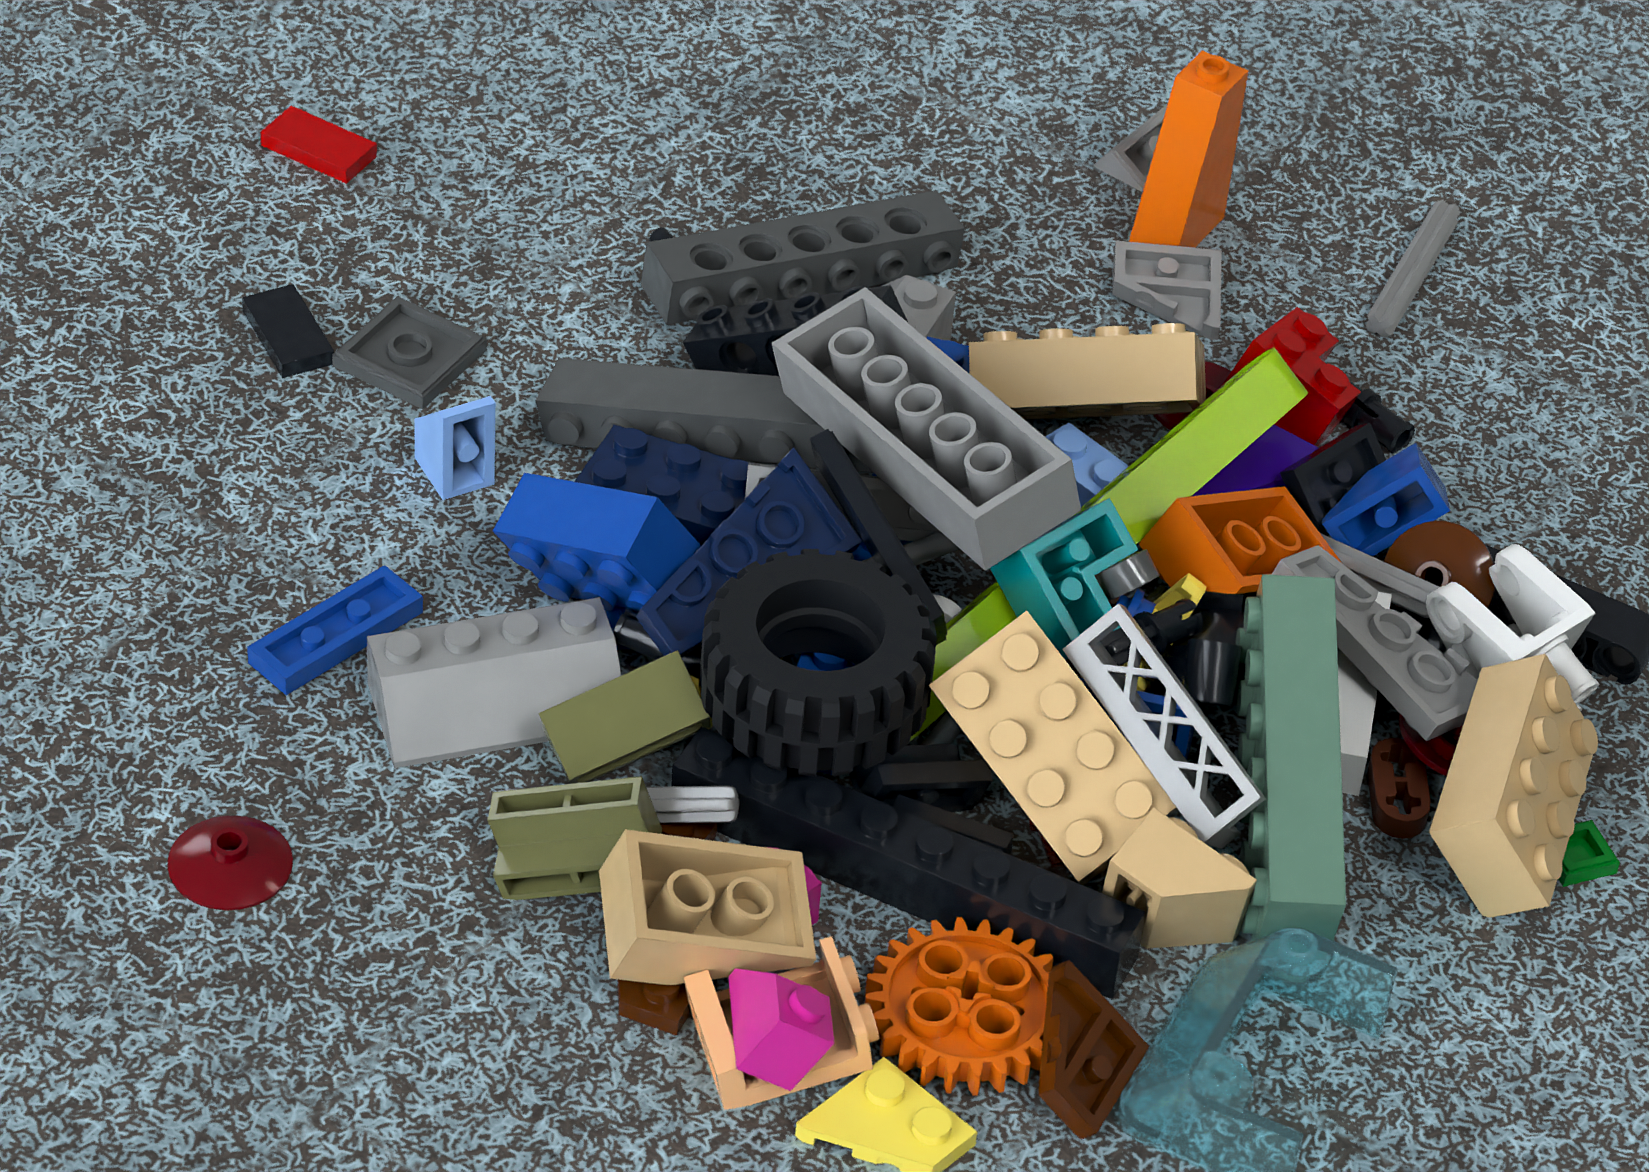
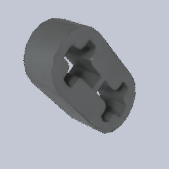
(1127, 574)

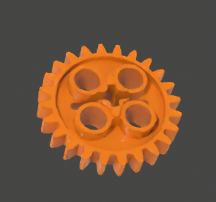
(961, 1005)

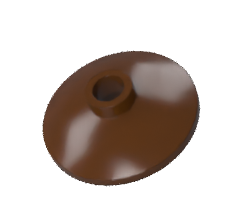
(1452, 550)

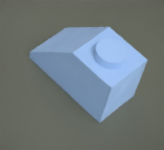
(458, 447)

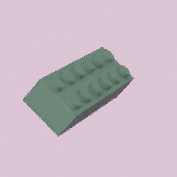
(1292, 756)

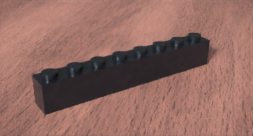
(916, 862)

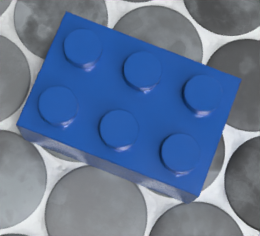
(593, 540)

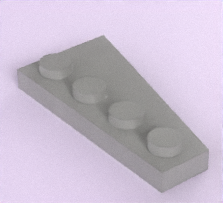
(1384, 645)

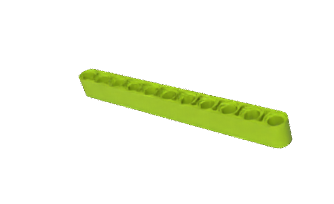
(1150, 485)

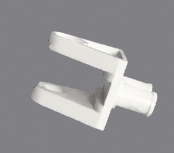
(1541, 606)

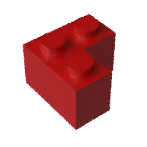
(1304, 346)

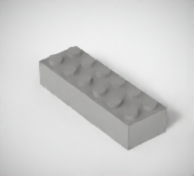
(927, 428)

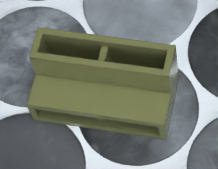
(624, 719)
(562, 834)

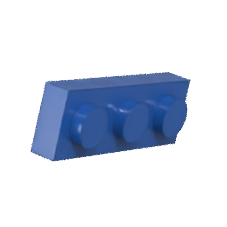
(334, 629)

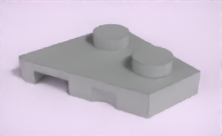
(1171, 283)

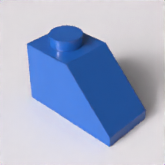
(1388, 502)

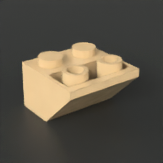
(1180, 883)

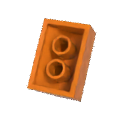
(1230, 538)

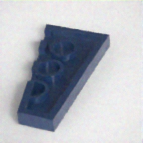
(779, 515)

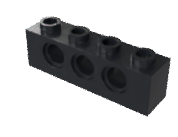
(742, 336)

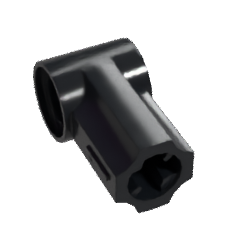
(1204, 669)

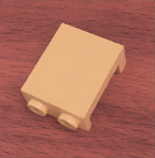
(852, 1029)

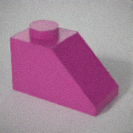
(778, 1026)

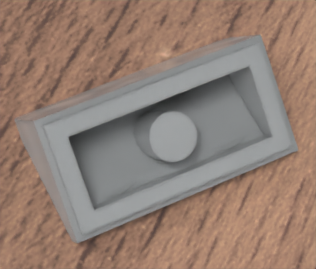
(1133, 155)

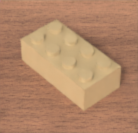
(1093, 375)
(1051, 746)
(1514, 786)

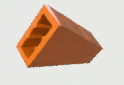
(1193, 155)

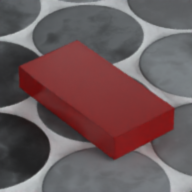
(318, 144)

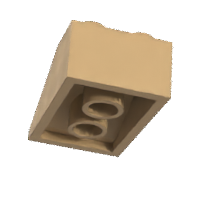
(702, 907)

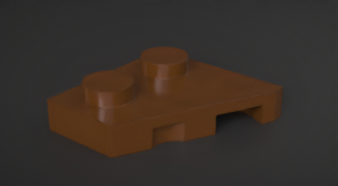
(1085, 1052)

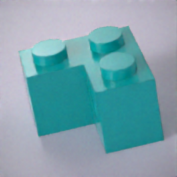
(1058, 571)

